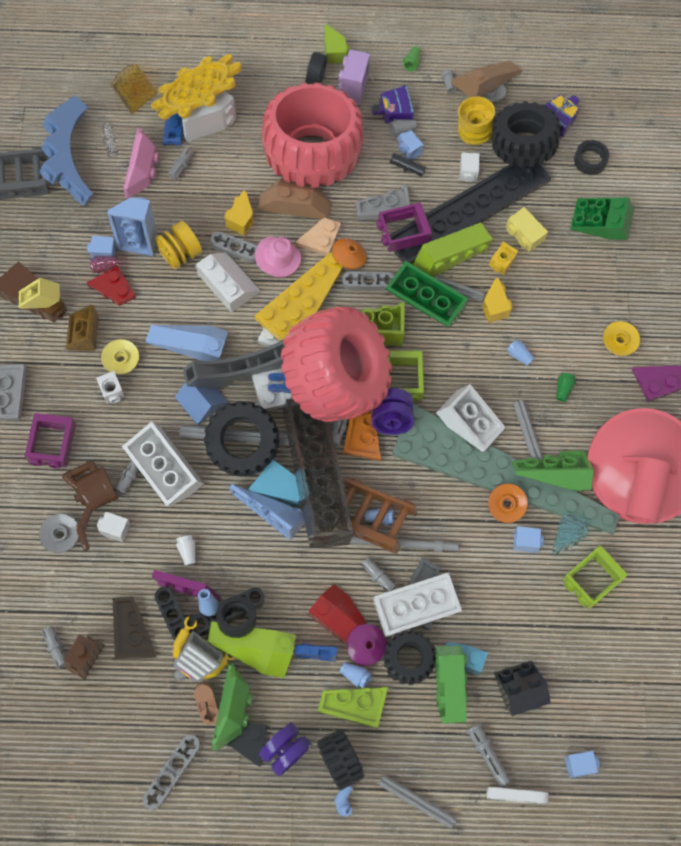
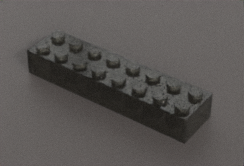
(317, 478)

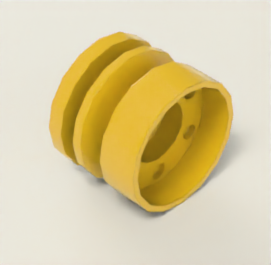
(475, 120)
(174, 247)

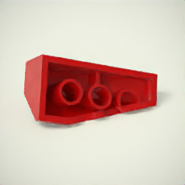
(337, 613)

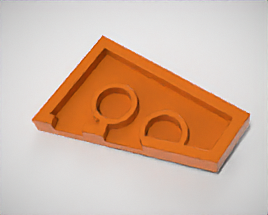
(362, 438)

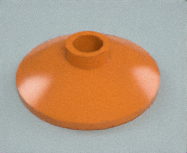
(349, 253)
(515, 510)

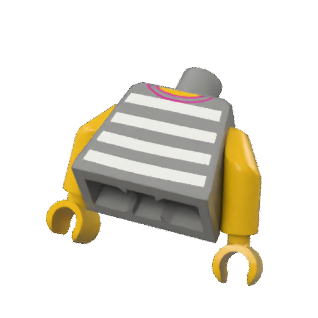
(196, 657)

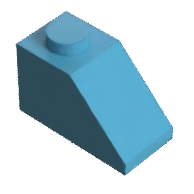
(475, 658)

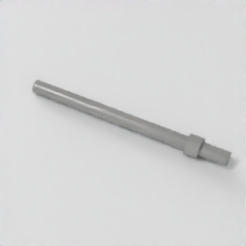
(437, 545)

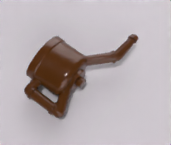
(92, 491)

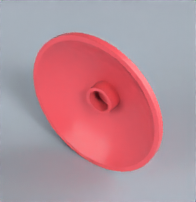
(638, 465)

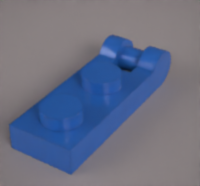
(173, 127)

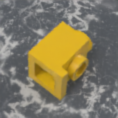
(503, 258)

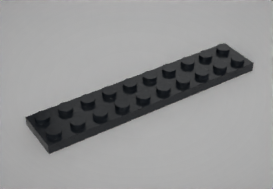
(475, 205)

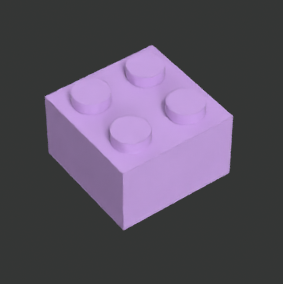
(355, 74)

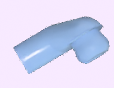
(342, 803)

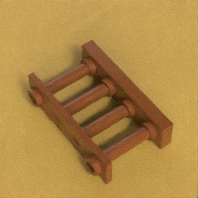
(371, 534)

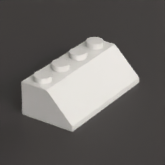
(162, 464)

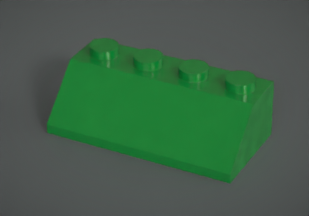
(427, 294)

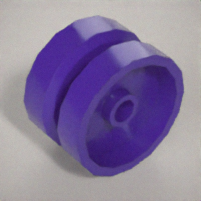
(394, 413)
(282, 746)

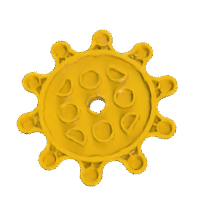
(196, 87)

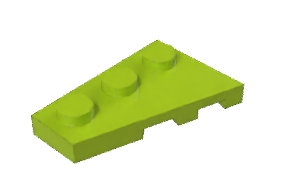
(356, 705)

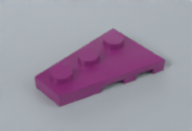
(658, 380)
(181, 584)

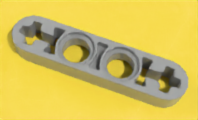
(169, 770)

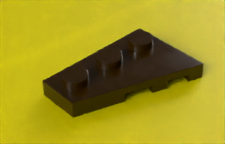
(130, 635)

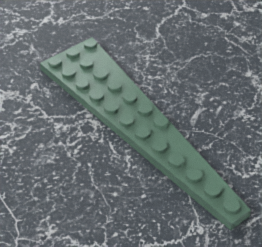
(444, 451)

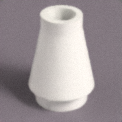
(186, 548)

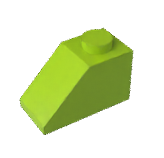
(335, 45)

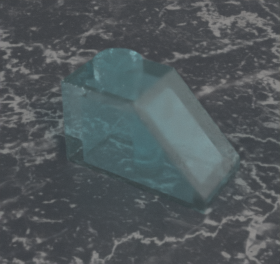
(569, 533)

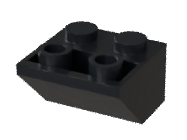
(522, 688)

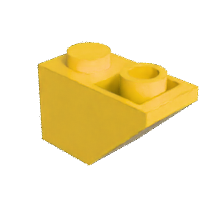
(240, 216)
(496, 304)

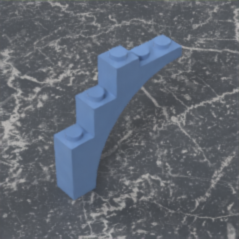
(57, 147)

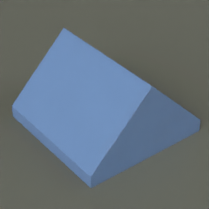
(200, 402)

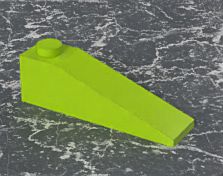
(262, 649)

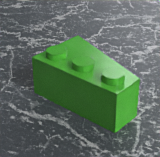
(451, 683)

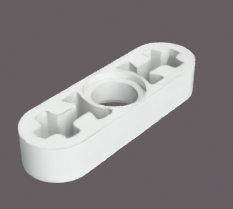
(517, 795)

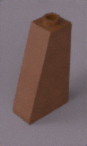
(18, 278)

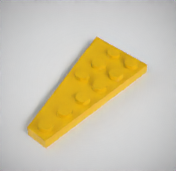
(300, 298)

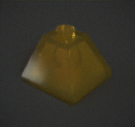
(133, 87)

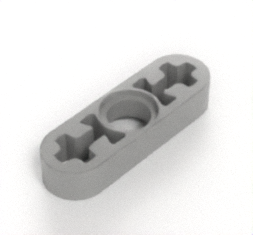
(233, 240)
(362, 286)

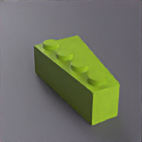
(389, 322)

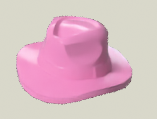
(277, 256)

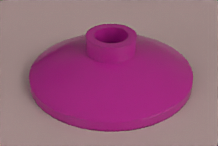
(357, 644)

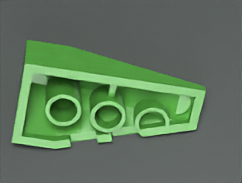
(568, 470)

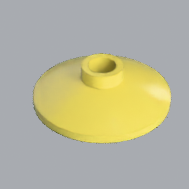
(116, 350)

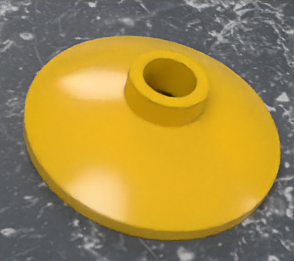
(624, 332)

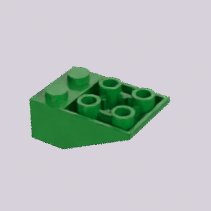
(603, 217)

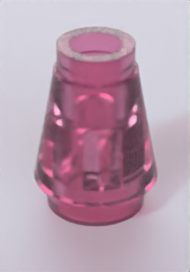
(103, 263)

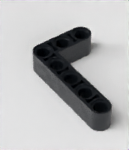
(178, 624)

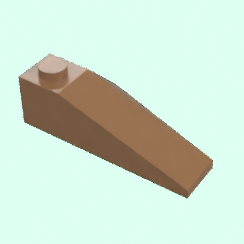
(485, 79)

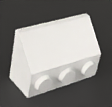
(226, 280)

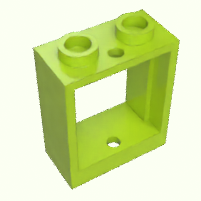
(410, 358)
(607, 564)

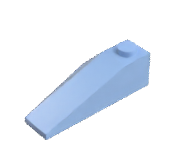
(189, 340)

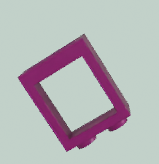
(413, 210)
(53, 422)

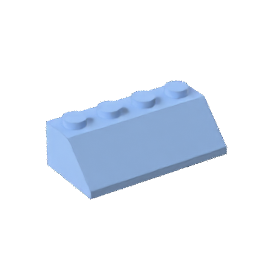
(134, 226)

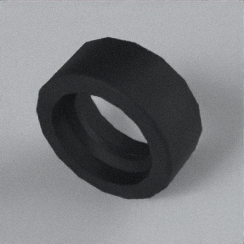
(316, 68)
(595, 146)
(236, 631)

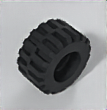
(416, 641)
(340, 759)

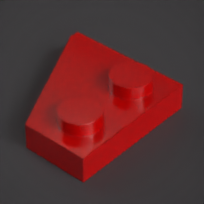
(113, 286)

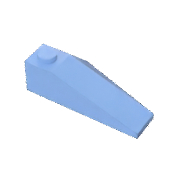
(277, 514)

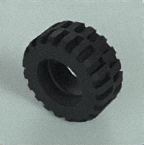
(525, 118)
(241, 412)

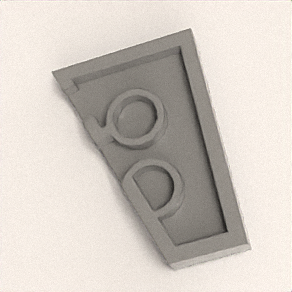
(371, 206)
(12, 391)

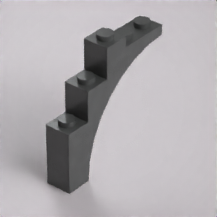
(224, 371)

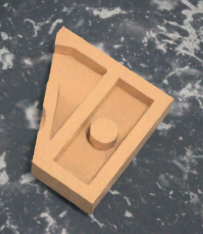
(320, 237)

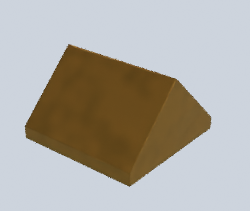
(82, 329)

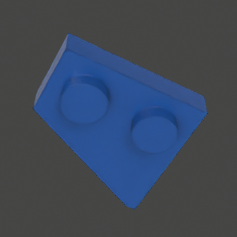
(321, 653)

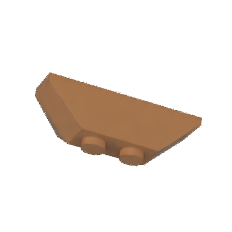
(294, 200)

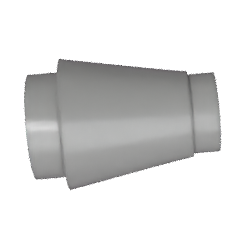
(400, 126)

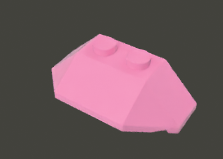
(141, 165)

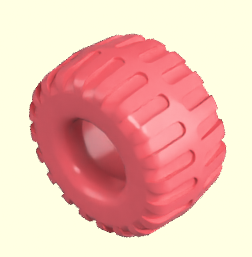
(312, 112)
(336, 364)

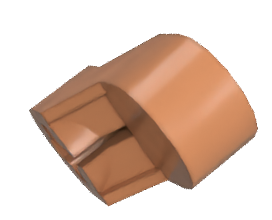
(202, 694)

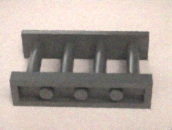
(23, 188)

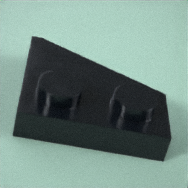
(250, 742)

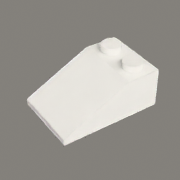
(210, 120)
(471, 418)

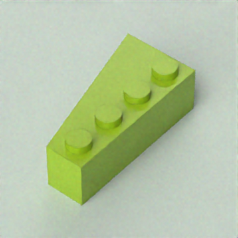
(452, 249)

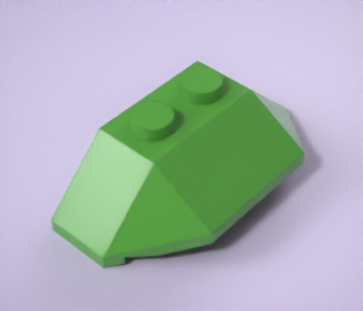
(232, 709)

